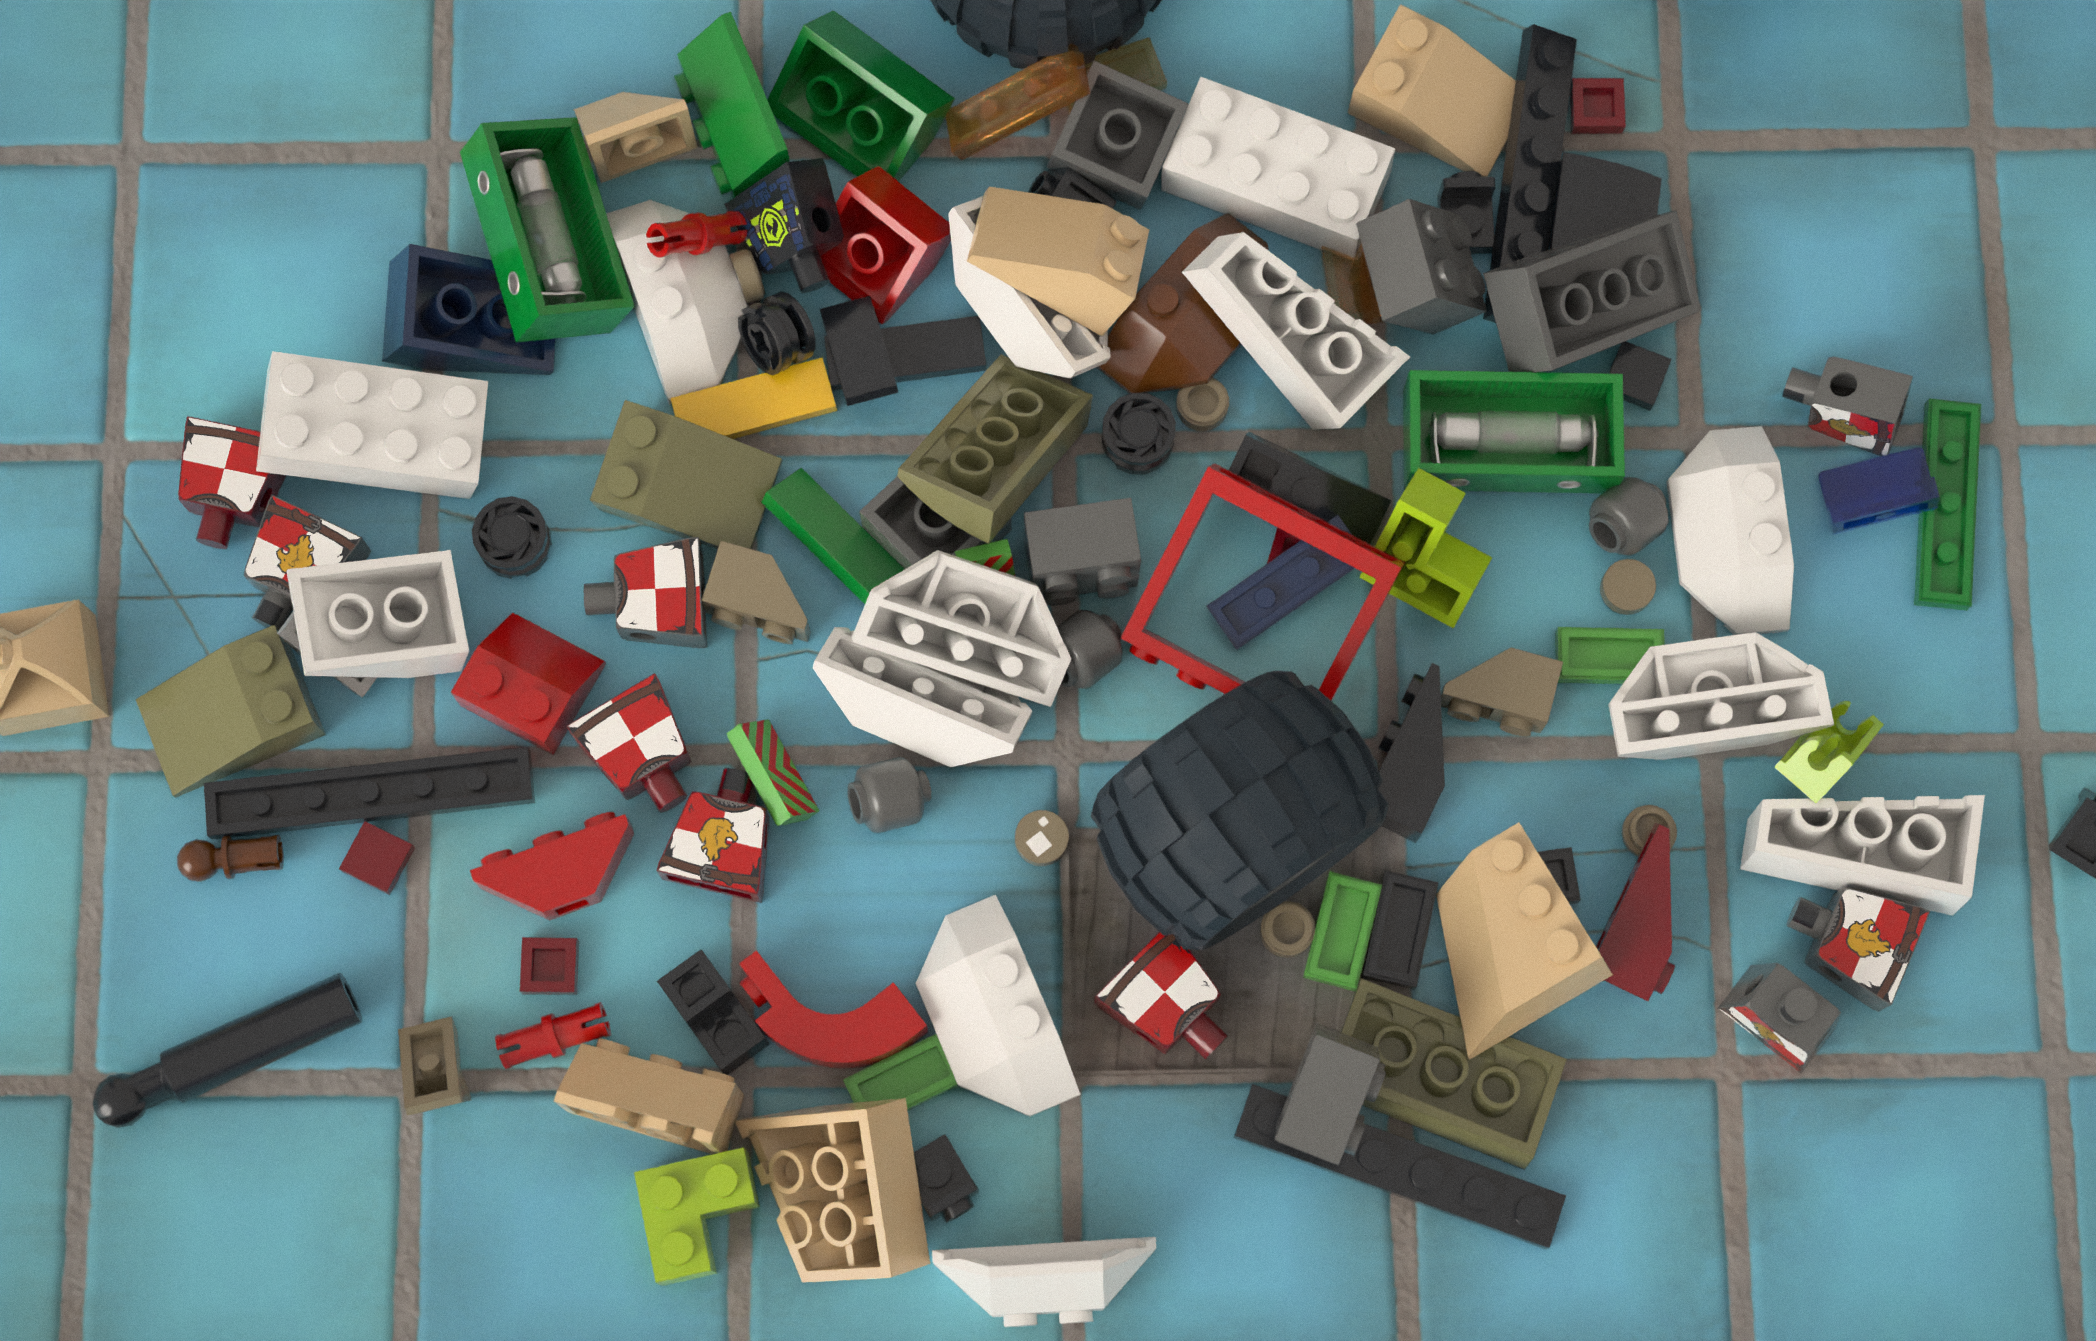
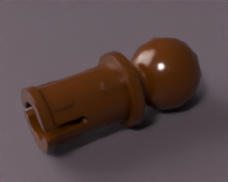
(201, 859)

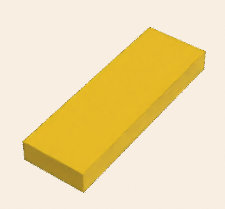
(760, 401)

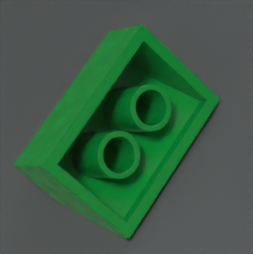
(857, 98)
(730, 107)

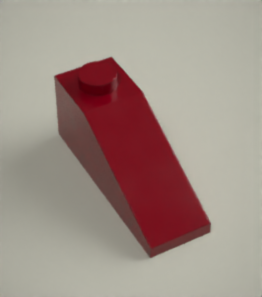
(1639, 930)

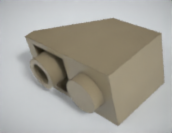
(752, 591)
(1507, 689)

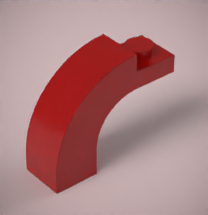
(831, 1040)

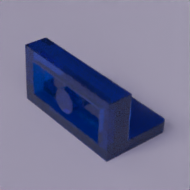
(1878, 490)

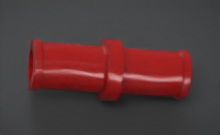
(696, 233)
(553, 1035)

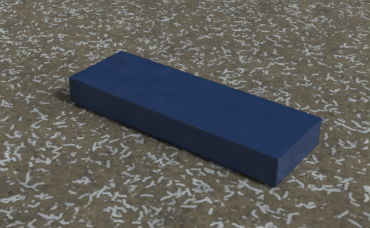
(1277, 590)

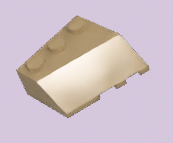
(1512, 941)
(651, 1096)
(843, 1188)

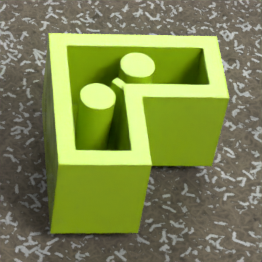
(1438, 568)
(680, 1199)

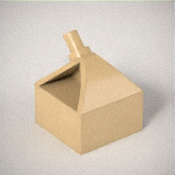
(50, 668)

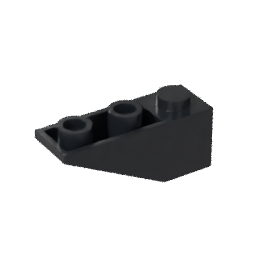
(1310, 486)
(1414, 758)

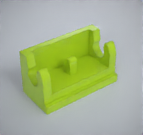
(1827, 754)

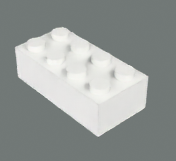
(1276, 168)
(372, 425)

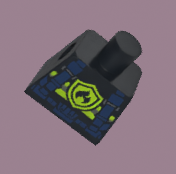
(791, 221)

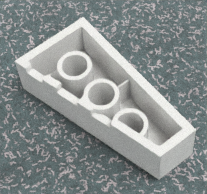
(1294, 332)
(1888, 848)

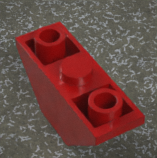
(560, 870)

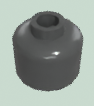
(1628, 516)
(1093, 647)
(888, 795)

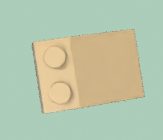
(1436, 93)
(1061, 253)

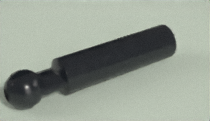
(230, 1051)

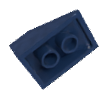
(453, 317)

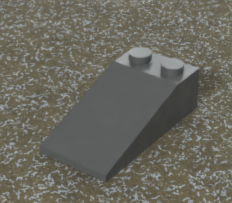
(1592, 294)

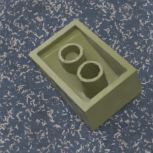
(684, 478)
(229, 711)

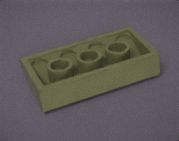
(996, 446)
(1482, 1102)

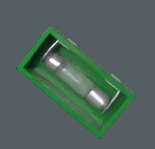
(546, 229)
(1515, 430)

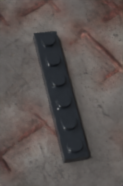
(1533, 148)
(369, 793)
(1420, 1175)

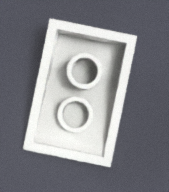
(380, 617)

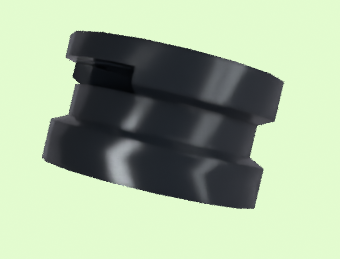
(776, 333)
(1138, 434)
(511, 537)

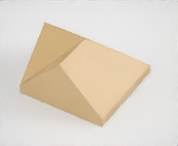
(634, 132)

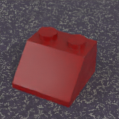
(887, 242)
(528, 681)

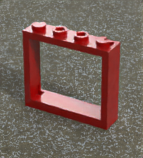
(1290, 519)

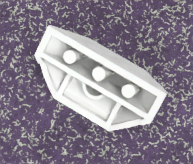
(681, 301)
(1024, 328)
(1734, 530)
(968, 625)
(1716, 698)
(919, 705)
(993, 1013)
(1046, 1277)

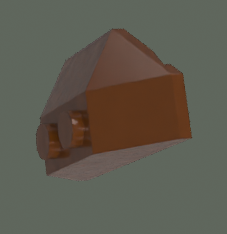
(1169, 330)

